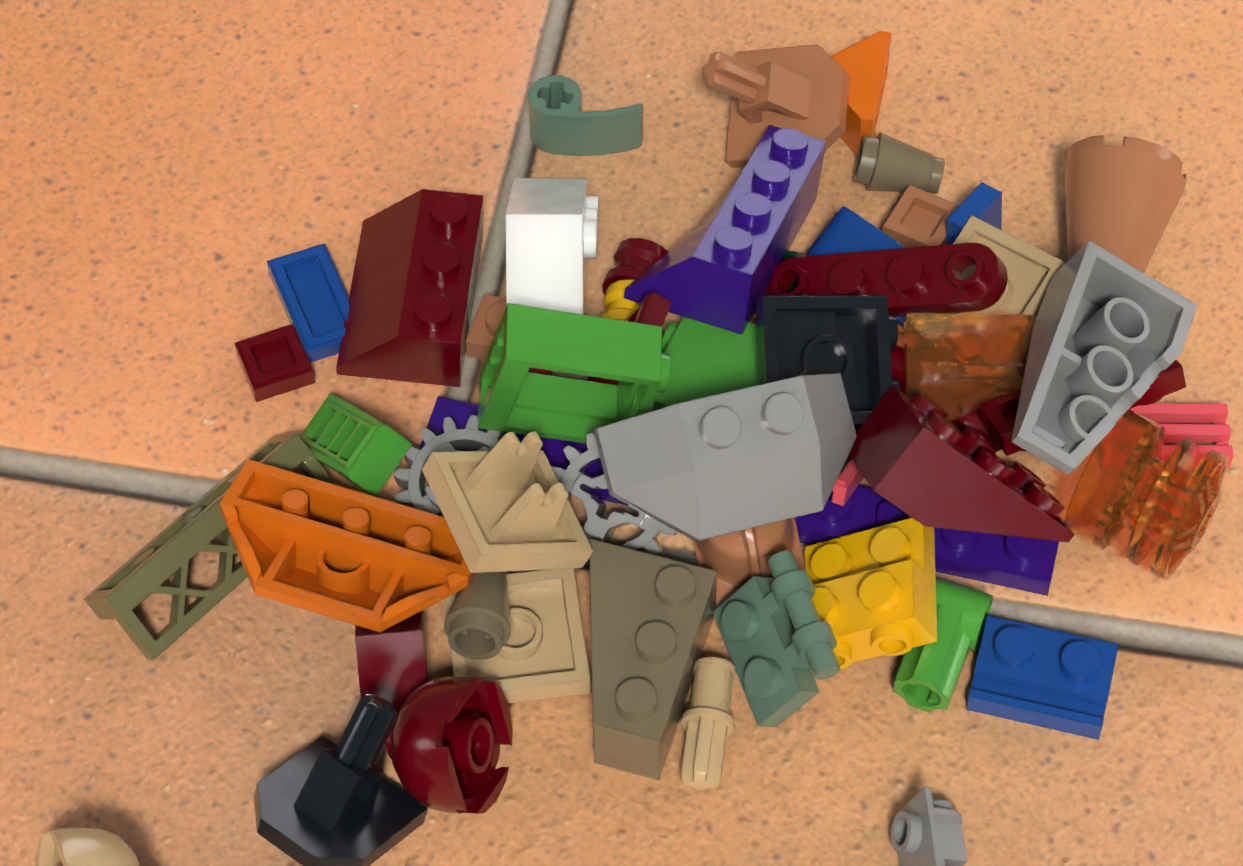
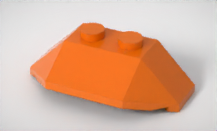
(339, 548)

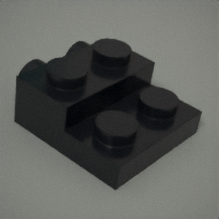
(828, 338)

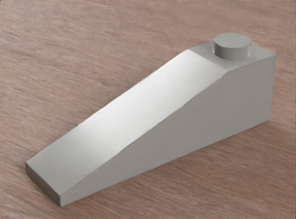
(1094, 353)

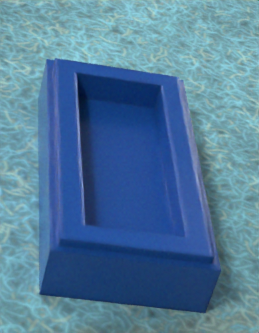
(312, 299)

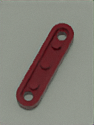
(912, 278)

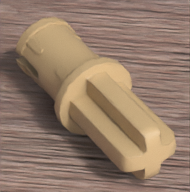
(707, 723)

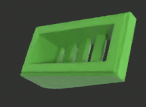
(354, 444)

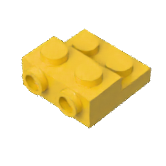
(876, 589)

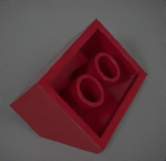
(414, 290)

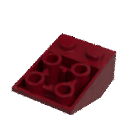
(950, 474)

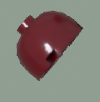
(451, 743)

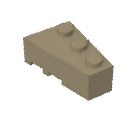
(645, 638)

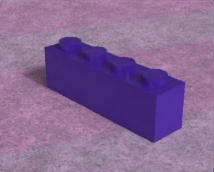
(734, 250)

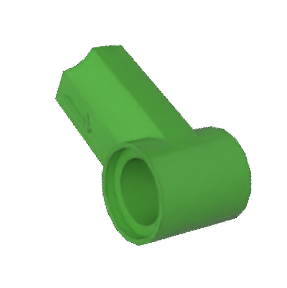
(933, 670)

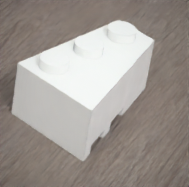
(547, 242)

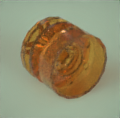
(1151, 496)

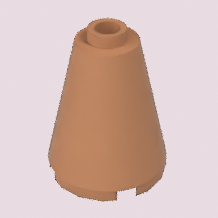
(1120, 196)

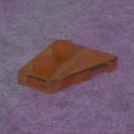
(965, 357)

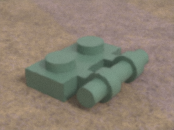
(766, 650)

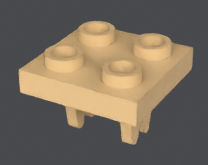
(507, 508)

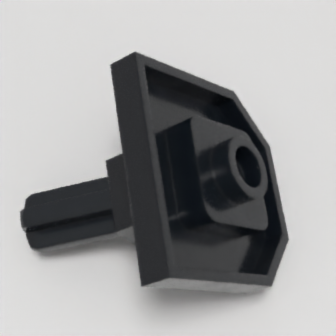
(332, 798)

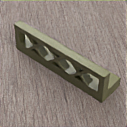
(177, 544)

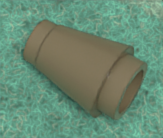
(894, 165)
(480, 617)

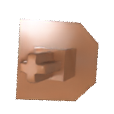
(781, 89)

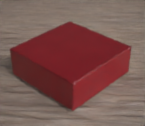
(274, 363)

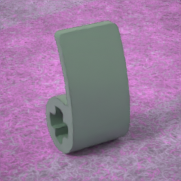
(563, 128)

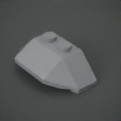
(732, 456)

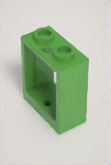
(570, 344)

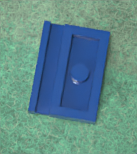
(1042, 677)

